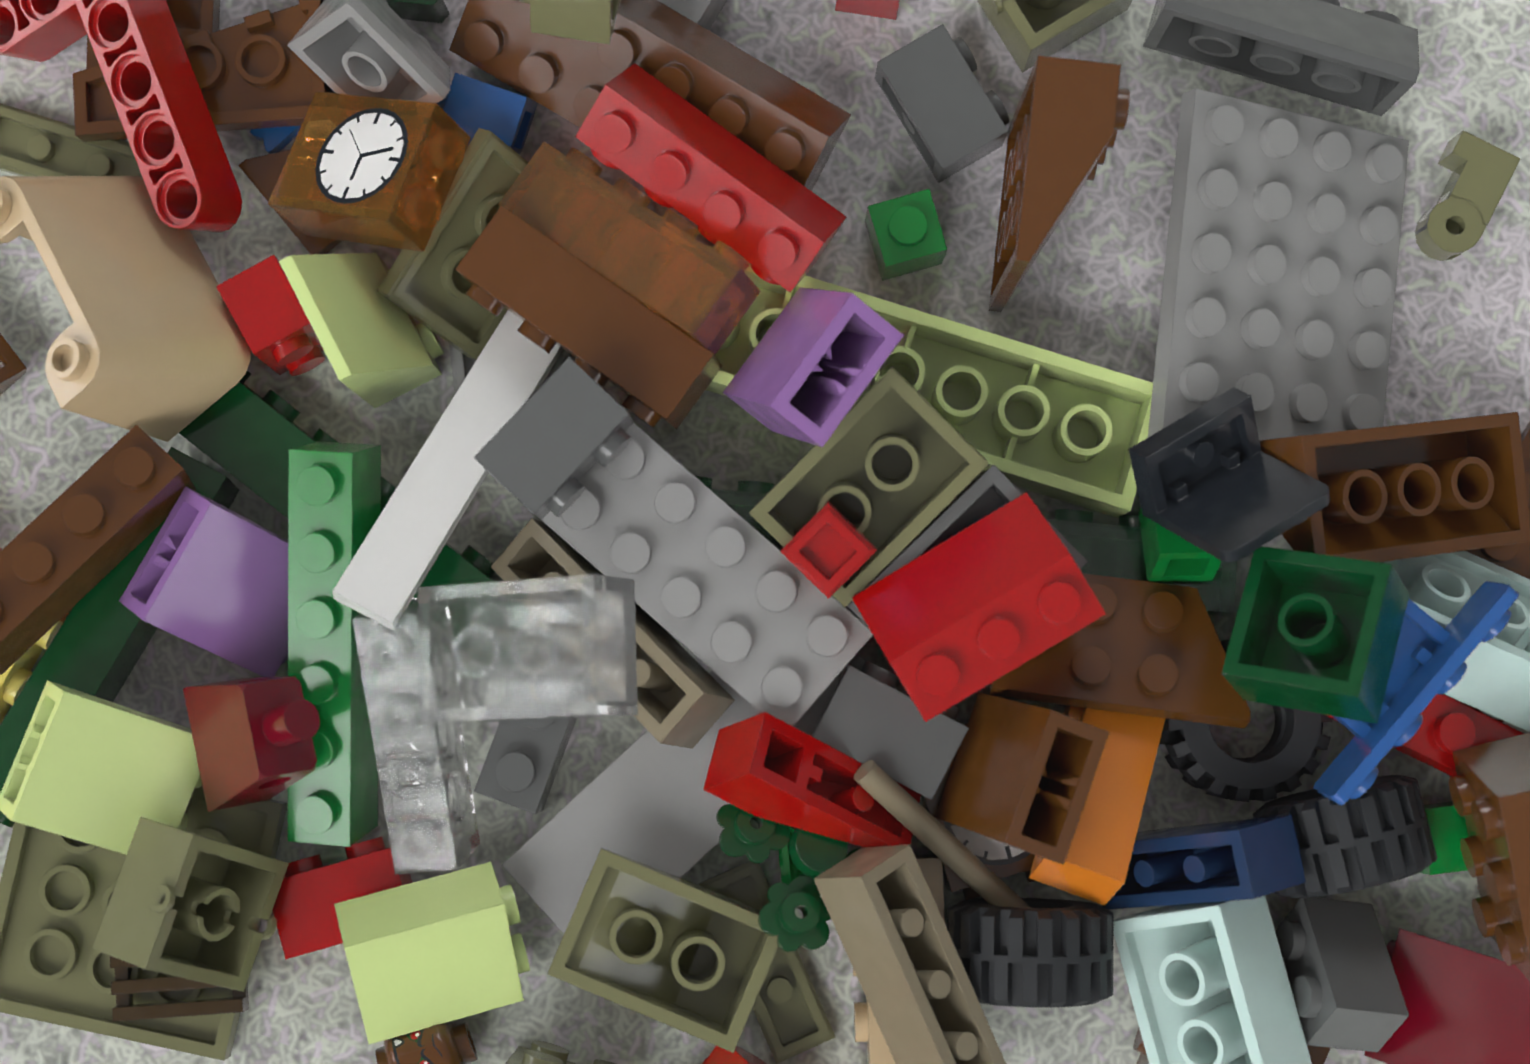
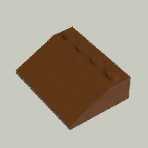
(1051, 150)

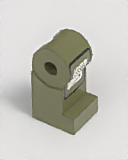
(1468, 199)

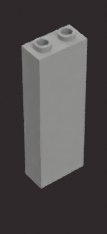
(640, 807)

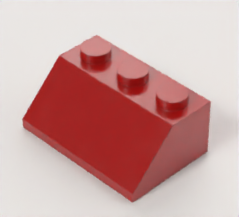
(978, 606)

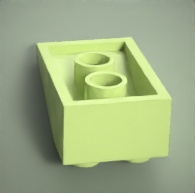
(365, 335)

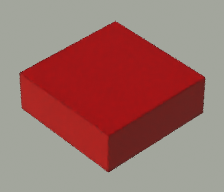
(828, 550)

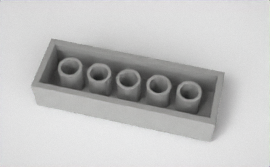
(710, 579)

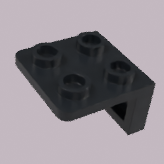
(1217, 485)

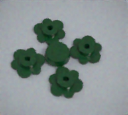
(811, 856)

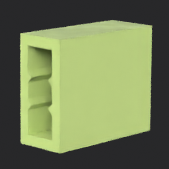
(98, 769)
(433, 951)

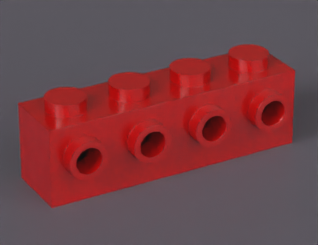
(709, 177)

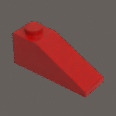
(798, 783)

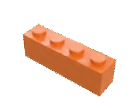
(1113, 808)

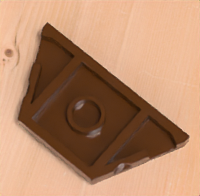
(1143, 657)

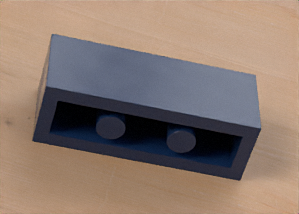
(1211, 863)

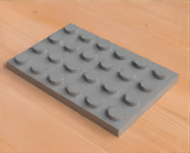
(1279, 267)

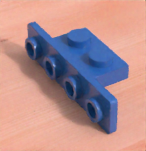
(1424, 664)

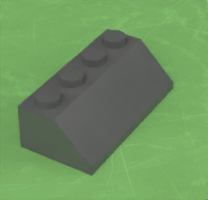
(1296, 45)

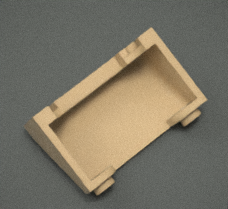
(144, 305)

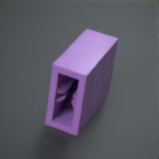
(813, 364)
(216, 584)

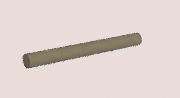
(936, 836)

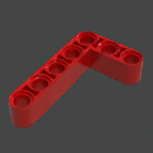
(151, 92)

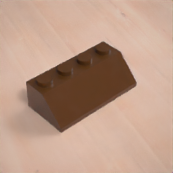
(1412, 488)

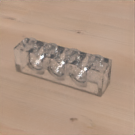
(417, 763)

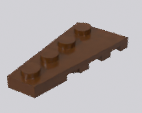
(242, 72)

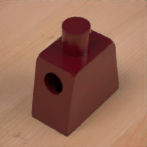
(251, 738)

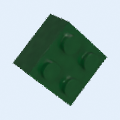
(1316, 633)

